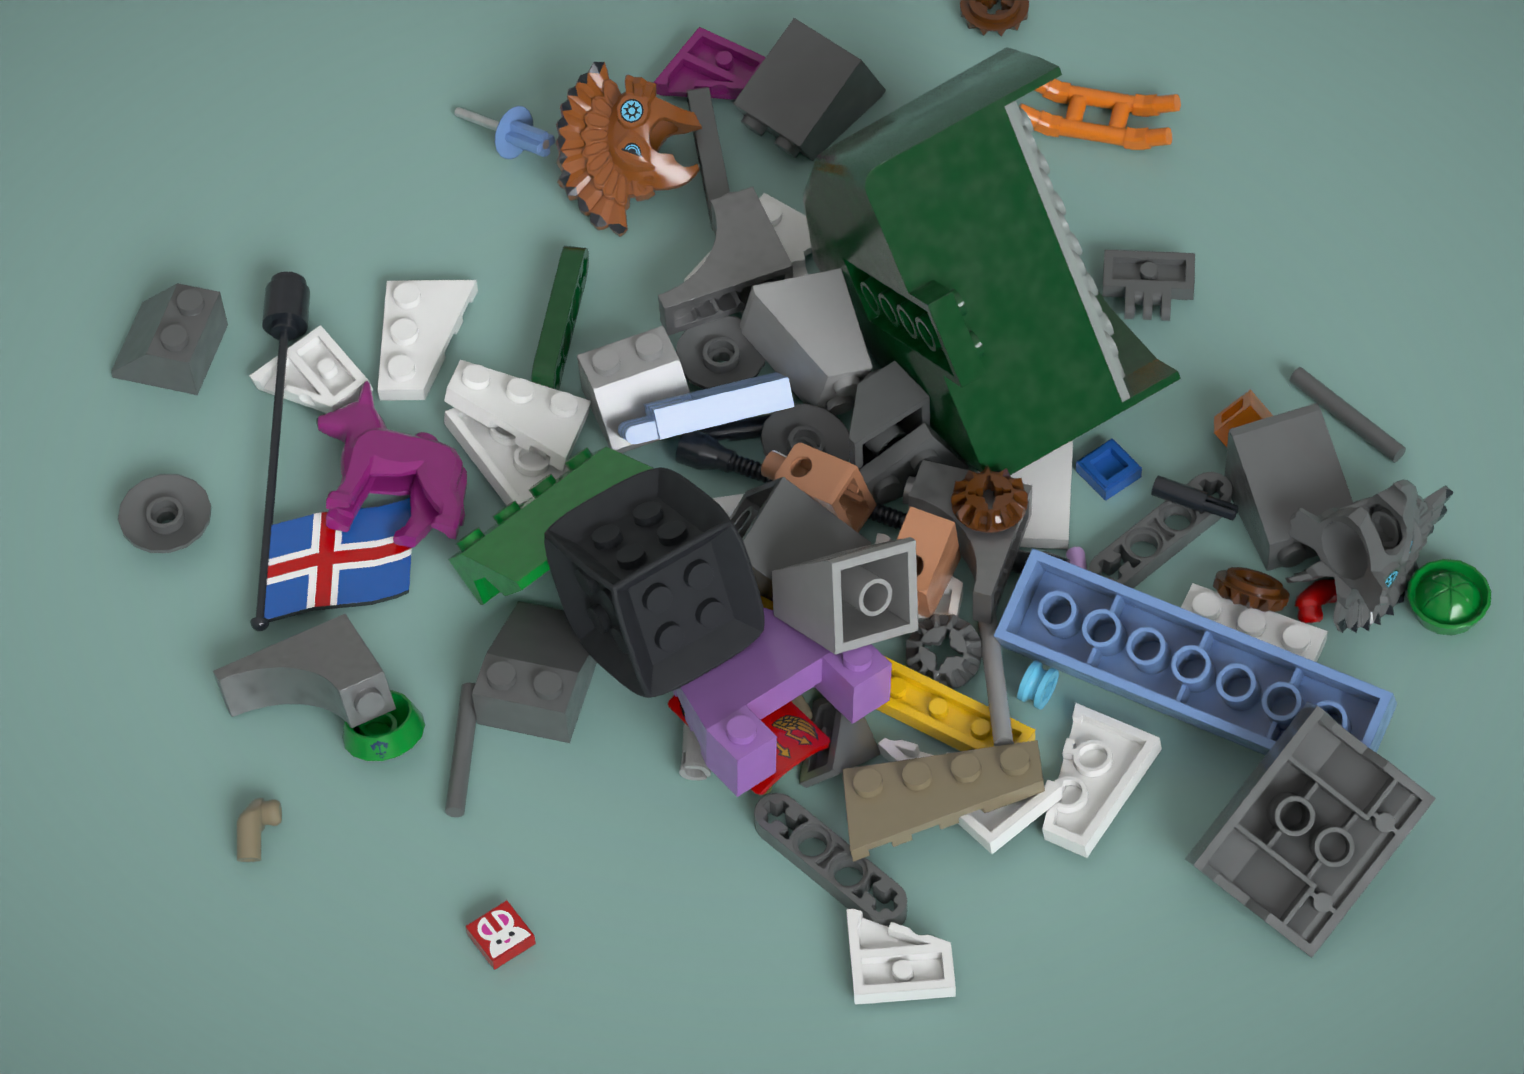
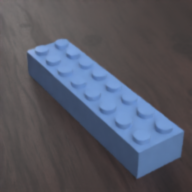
(1178, 659)

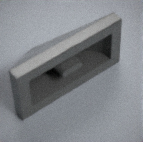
(848, 746)

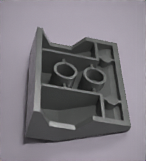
(1310, 829)

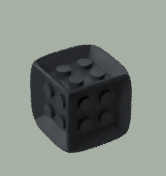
(655, 581)

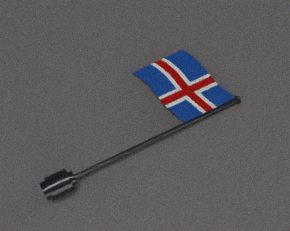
(302, 559)

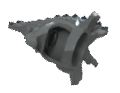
(1369, 549)

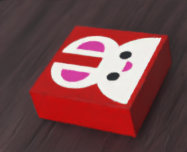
(500, 934)

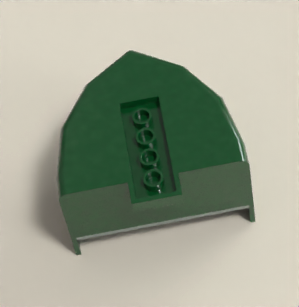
(973, 270)

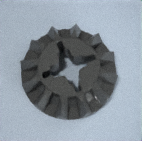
(963, 639)

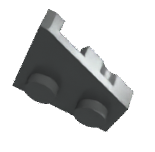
(891, 469)

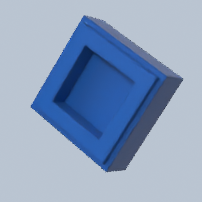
(1108, 469)

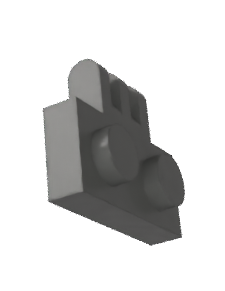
(1148, 279)

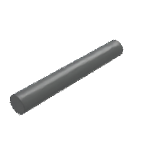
(1347, 414)
(461, 753)

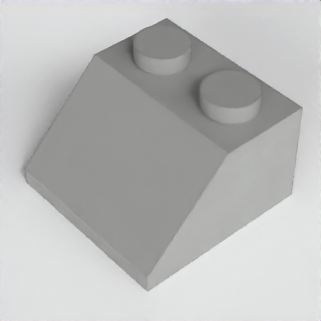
(627, 376)

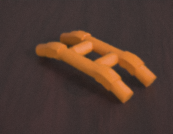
(1121, 106)

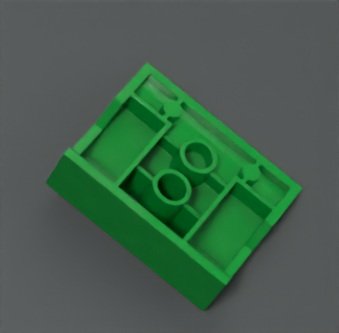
(513, 549)

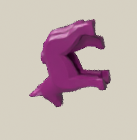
(393, 464)

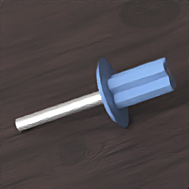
(513, 132)

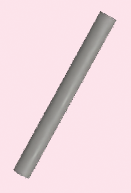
(995, 684)

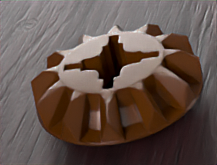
(1007, 17)
(970, 505)
(1251, 589)

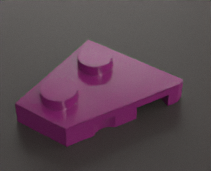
(710, 63)

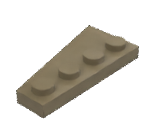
(915, 794)

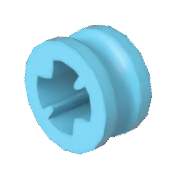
(1038, 684)

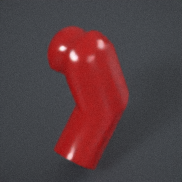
(1312, 598)

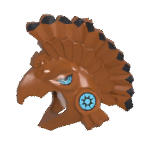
(613, 146)

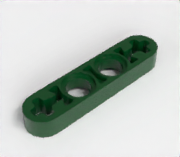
(560, 317)

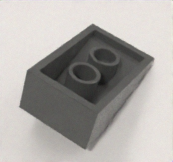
(534, 675)

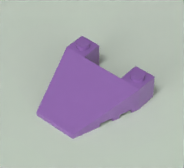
(776, 668)

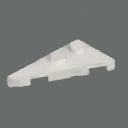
(989, 828)

